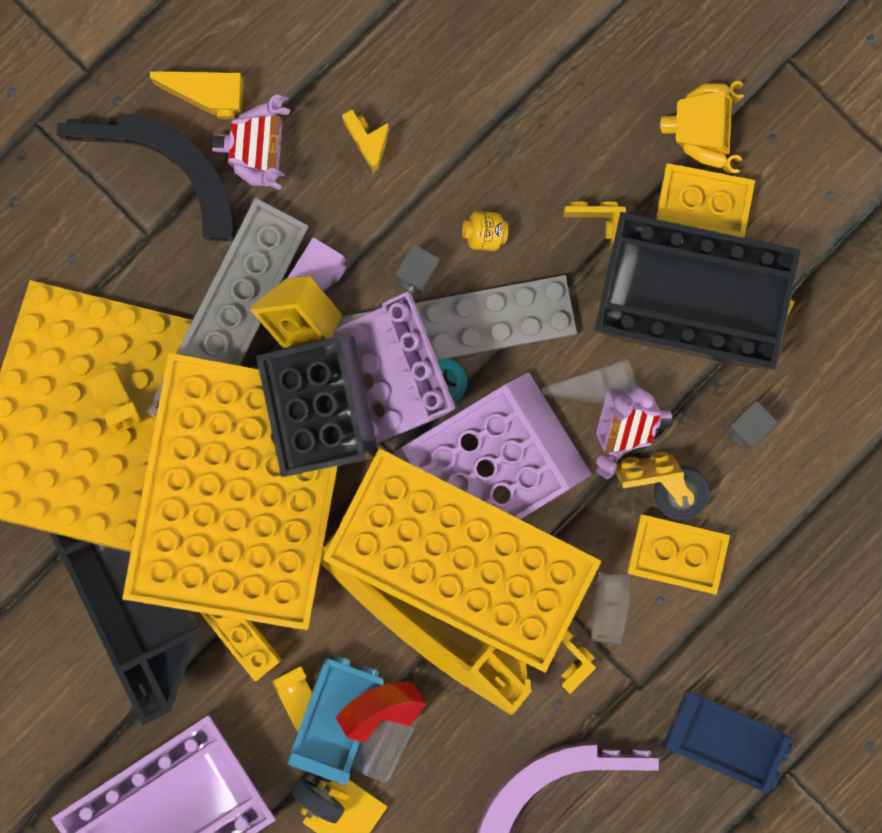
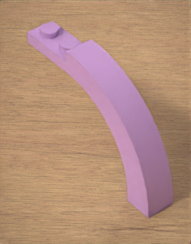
(550, 766)

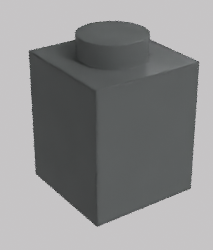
(416, 270)
(750, 426)

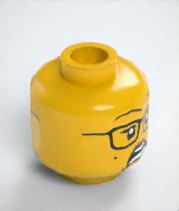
(485, 231)

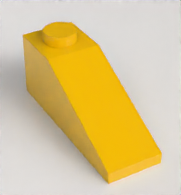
(212, 92)

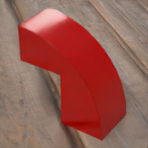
(389, 702)

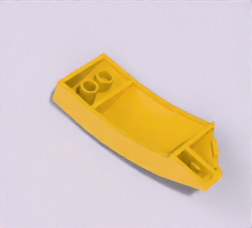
(460, 655)

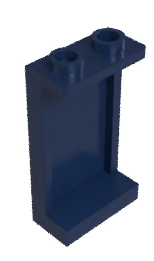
(727, 742)

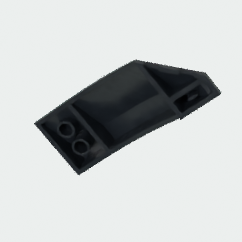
(143, 640)

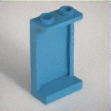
(320, 742)

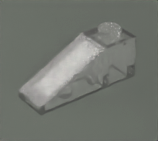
(593, 385)

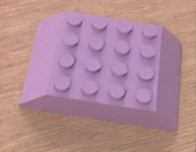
(177, 788)

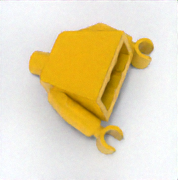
(705, 124)

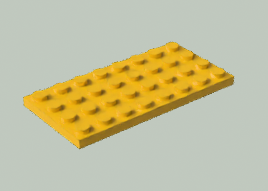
(462, 560)

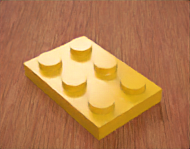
(705, 200)
(678, 554)

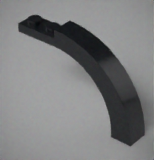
(216, 208)

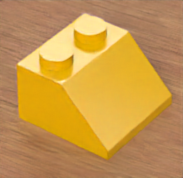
(297, 312)

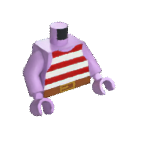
(255, 143)
(627, 423)

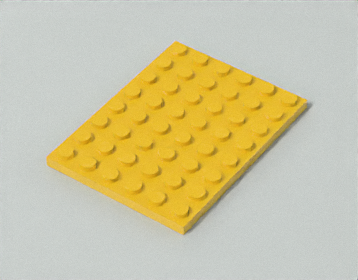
(55, 448)
(214, 512)

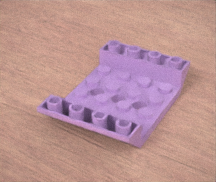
(401, 366)
(517, 436)

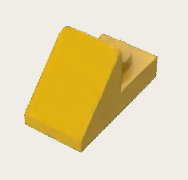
(371, 144)

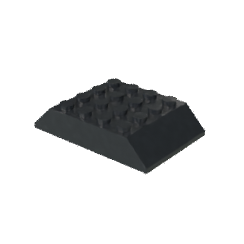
(697, 292)

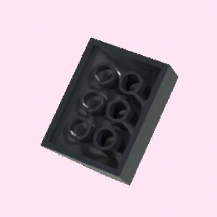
(317, 405)

